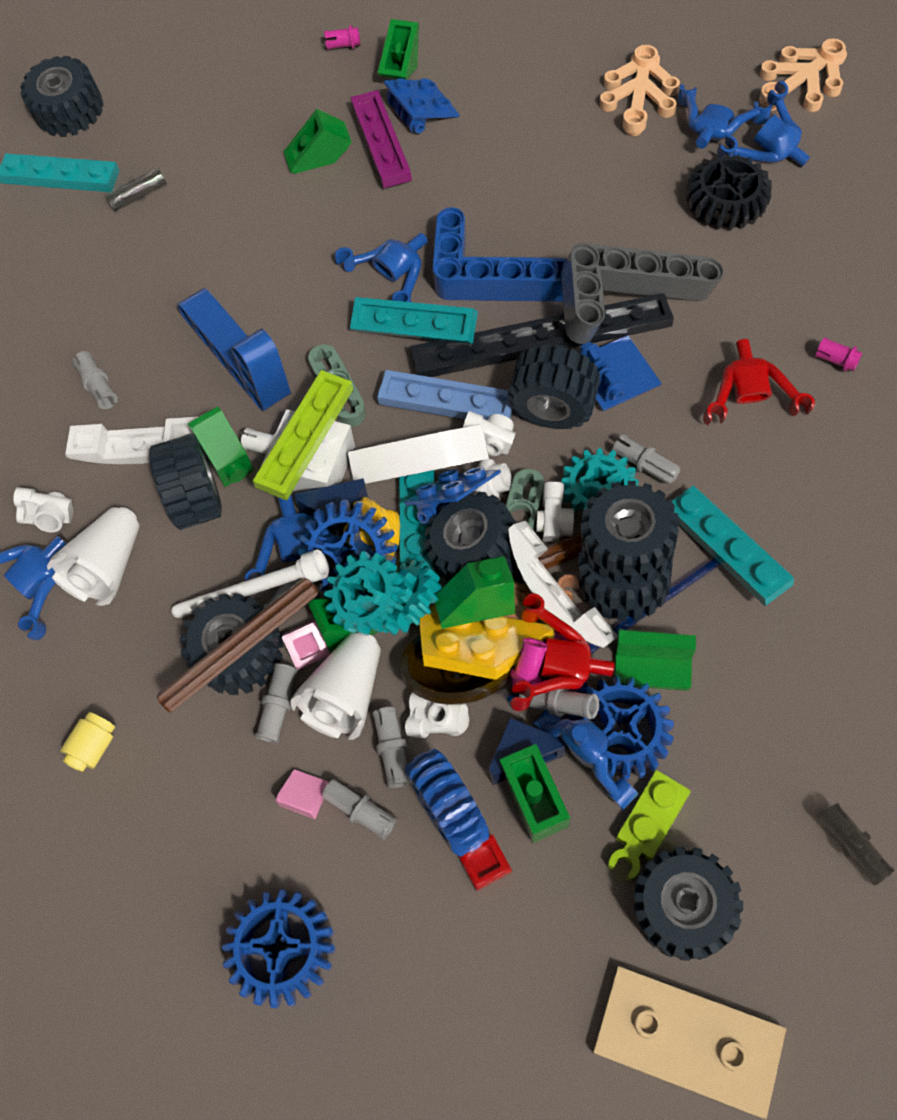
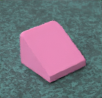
(305, 644)
(302, 794)

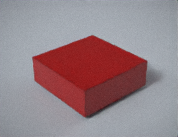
(485, 864)

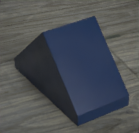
(318, 498)
(518, 737)

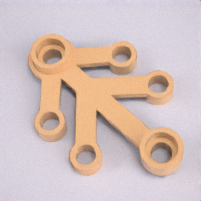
(828, 55)
(643, 61)

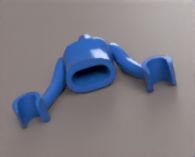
(717, 120)
(776, 137)
(391, 261)
(286, 533)
(32, 580)
(590, 748)

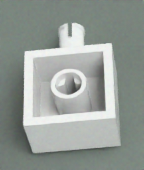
(326, 465)

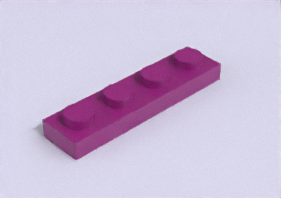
(381, 139)

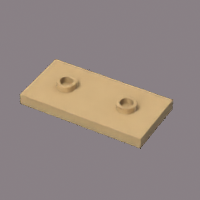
(691, 1042)

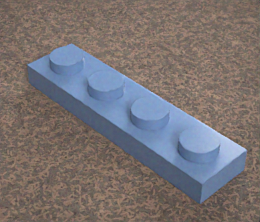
(441, 396)

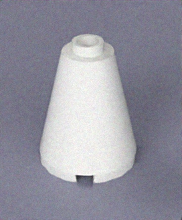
(97, 557)
(340, 689)

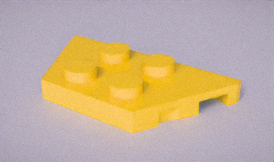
(479, 647)

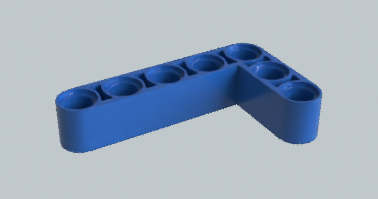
(489, 277)
(249, 359)

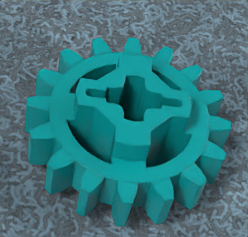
(599, 473)
(420, 584)
(359, 611)

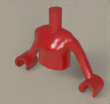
(751, 384)
(564, 661)

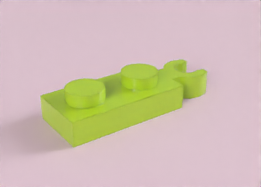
(649, 821)

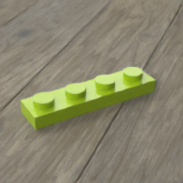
(303, 435)

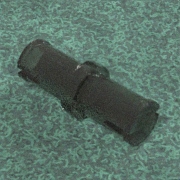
(136, 189)
(856, 844)

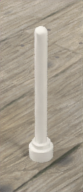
(310, 565)

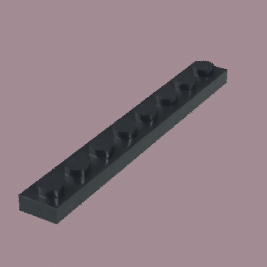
(510, 341)

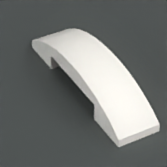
(124, 446)
(419, 454)
(526, 550)

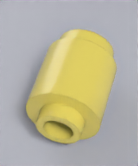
(87, 742)

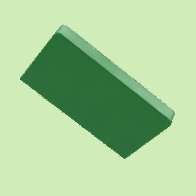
(655, 659)

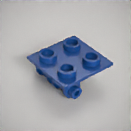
(418, 101)
(622, 371)
(449, 488)

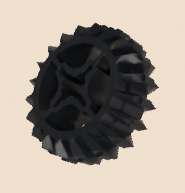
(728, 191)

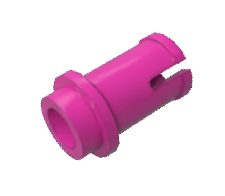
(345, 38)
(839, 354)
(529, 661)

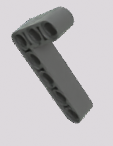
(628, 270)

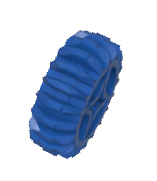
(332, 545)
(631, 741)
(447, 802)
(278, 927)

